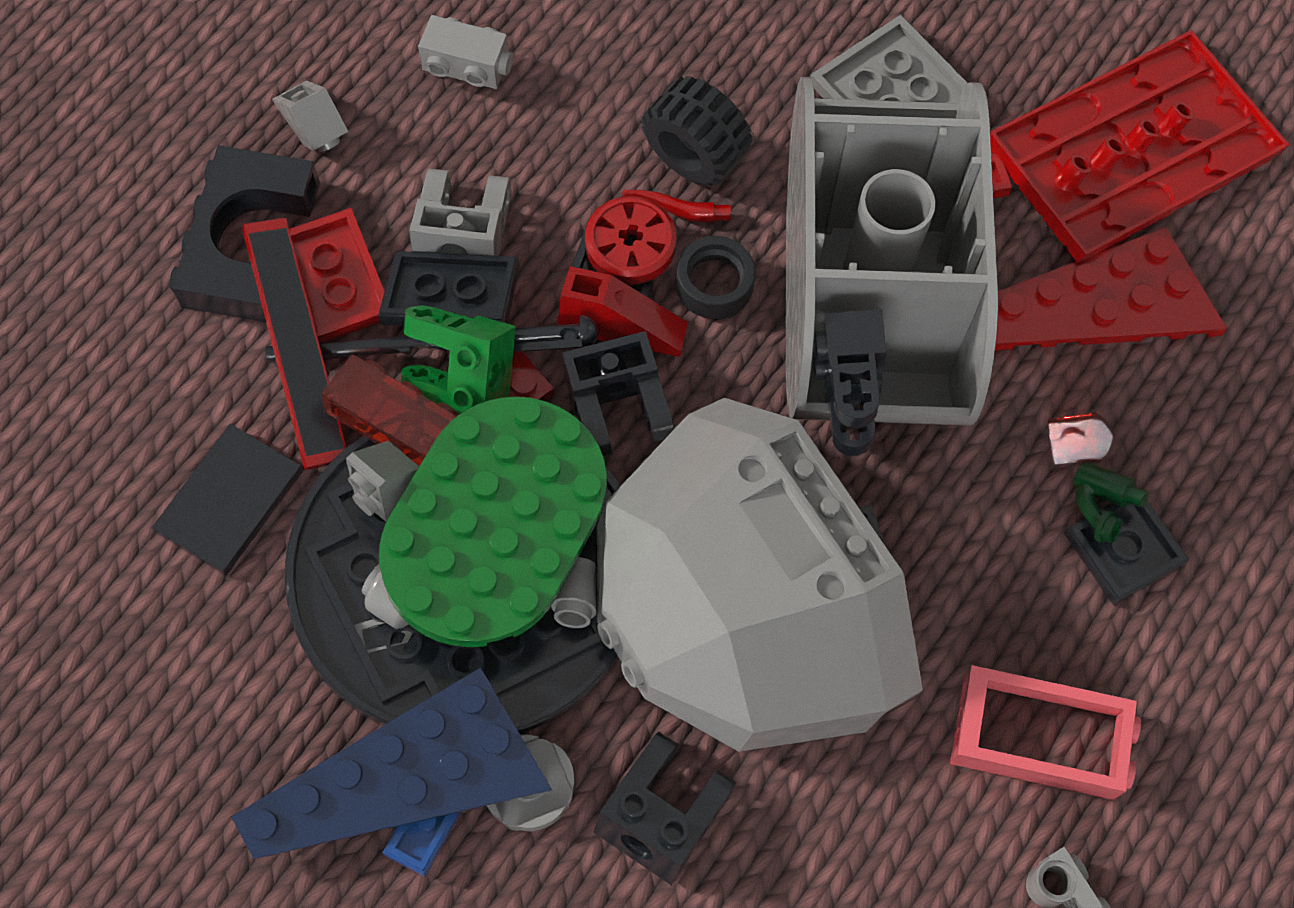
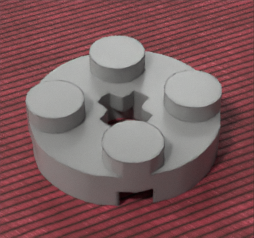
(546, 808)

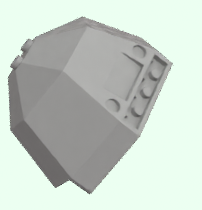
(752, 586)

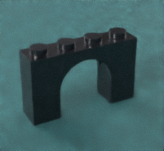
(236, 185)

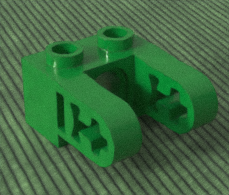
(477, 359)

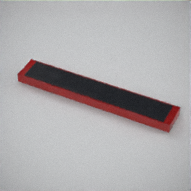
(293, 340)

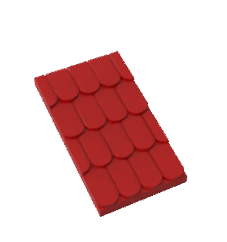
(1135, 145)

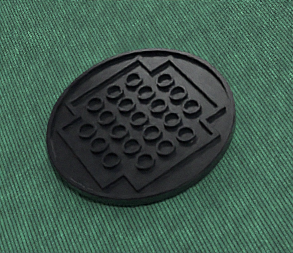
(325, 568)

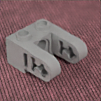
(459, 229)

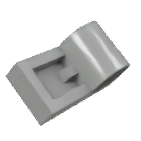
(1073, 875)

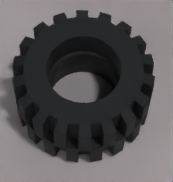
(697, 131)

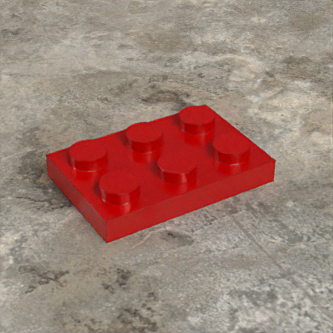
(337, 275)

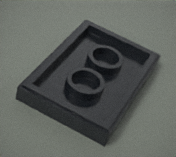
(451, 283)
(227, 499)

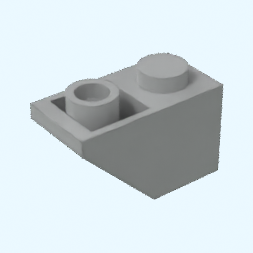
(379, 477)

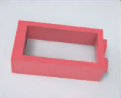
(969, 721)

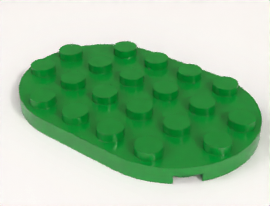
(493, 521)

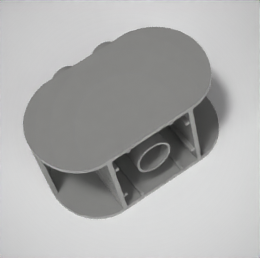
(899, 219)

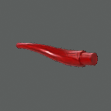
(692, 211)

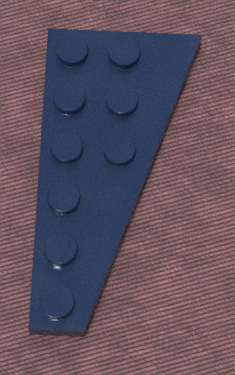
(423, 765)

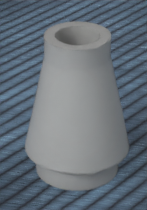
(577, 598)

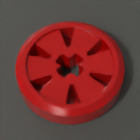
(611, 227)

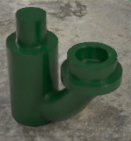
(1109, 486)

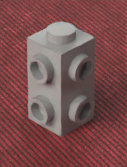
(465, 52)

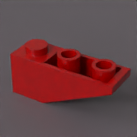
(619, 311)

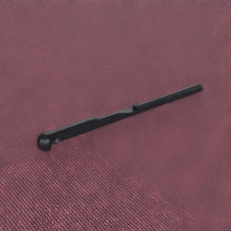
(526, 340)

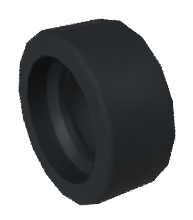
(715, 249)

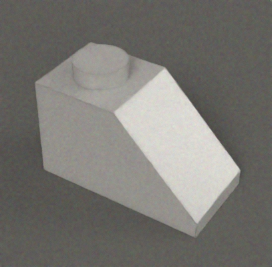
(311, 115)

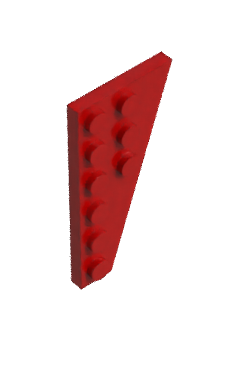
(1109, 298)

